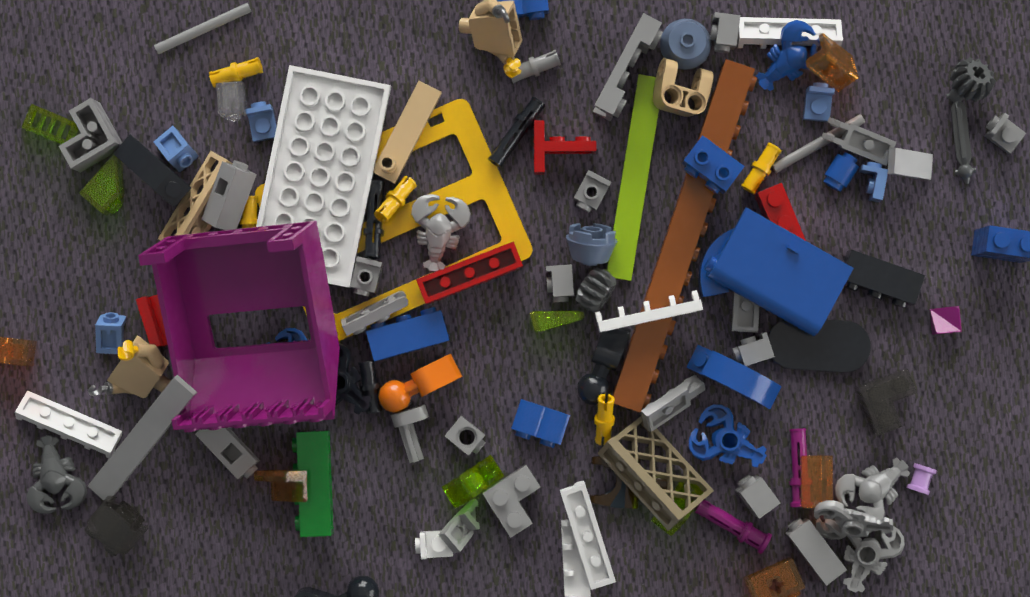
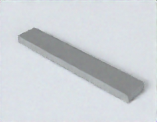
(142, 438)

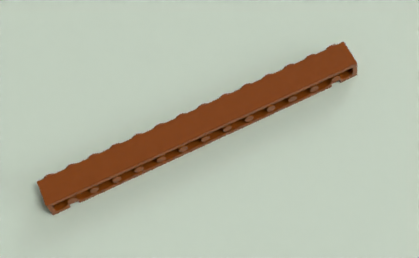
(681, 240)

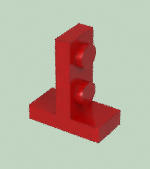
(557, 145)

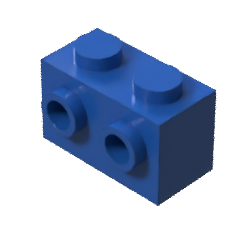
(712, 165)

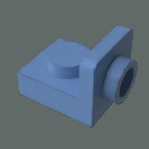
(818, 102)
(261, 121)
(176, 149)
(875, 186)
(109, 333)

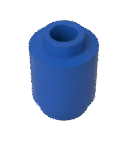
(841, 171)

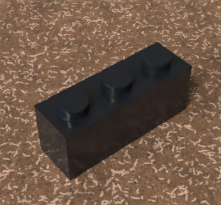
(883, 279)

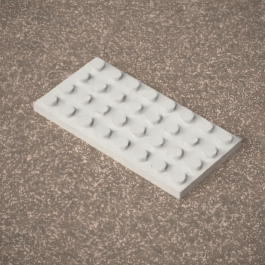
(325, 161)

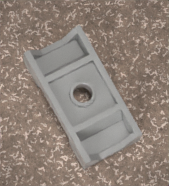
(644, 37)

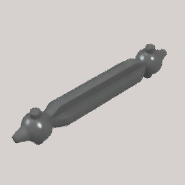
(961, 136)

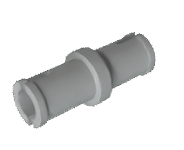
(537, 65)

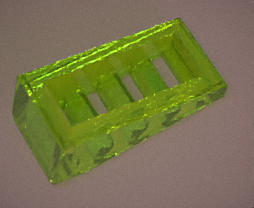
(54, 117)
(550, 319)

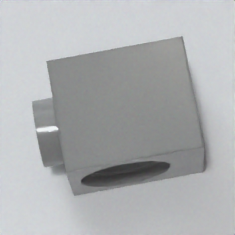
(454, 436)

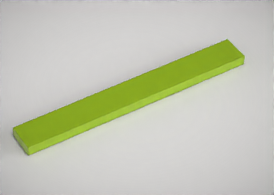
(634, 179)

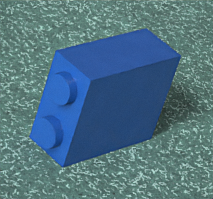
(1002, 244)

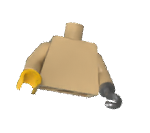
(496, 30)
(137, 372)

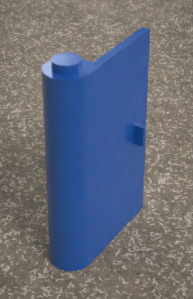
(779, 272)

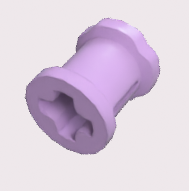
(921, 478)

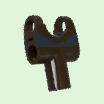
(620, 495)

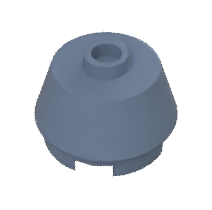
(685, 43)
(591, 243)

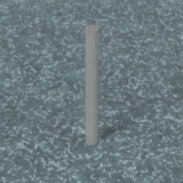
(202, 28)
(813, 146)

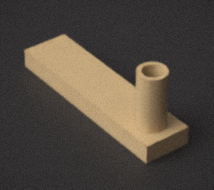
(407, 132)

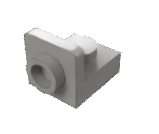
(1004, 133)

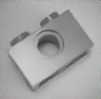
(756, 495)

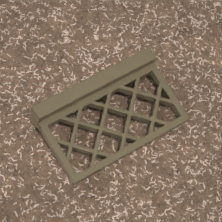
(643, 481)

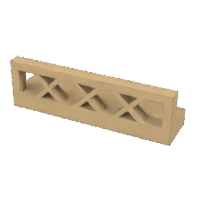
(193, 222)

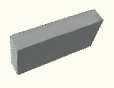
(910, 164)

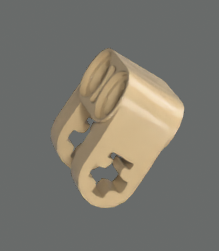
(680, 95)

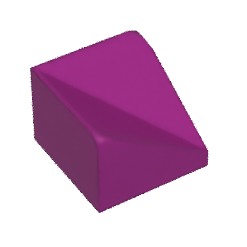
(945, 320)

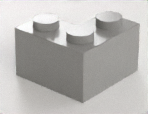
(96, 140)
(505, 499)

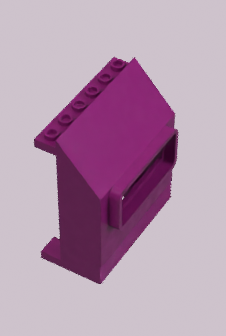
(245, 273)

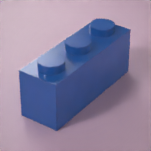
(407, 334)

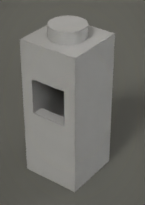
(229, 195)
(230, 451)
(815, 550)

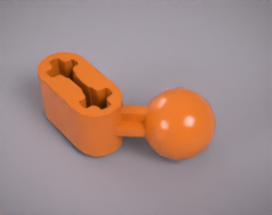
(396, 395)

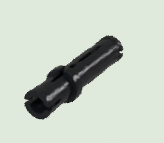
(534, 107)
(372, 250)

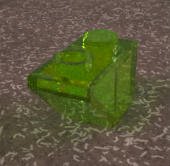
(472, 481)

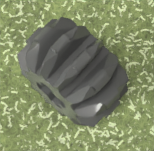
(972, 79)
(596, 289)

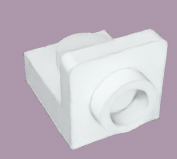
(431, 545)

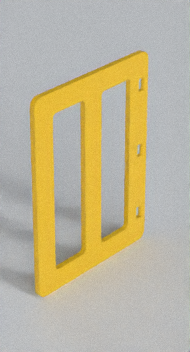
(483, 184)

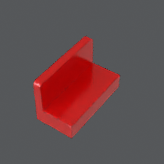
(152, 320)

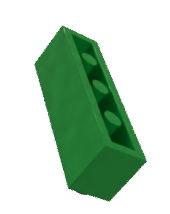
(314, 455)

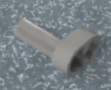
(404, 421)

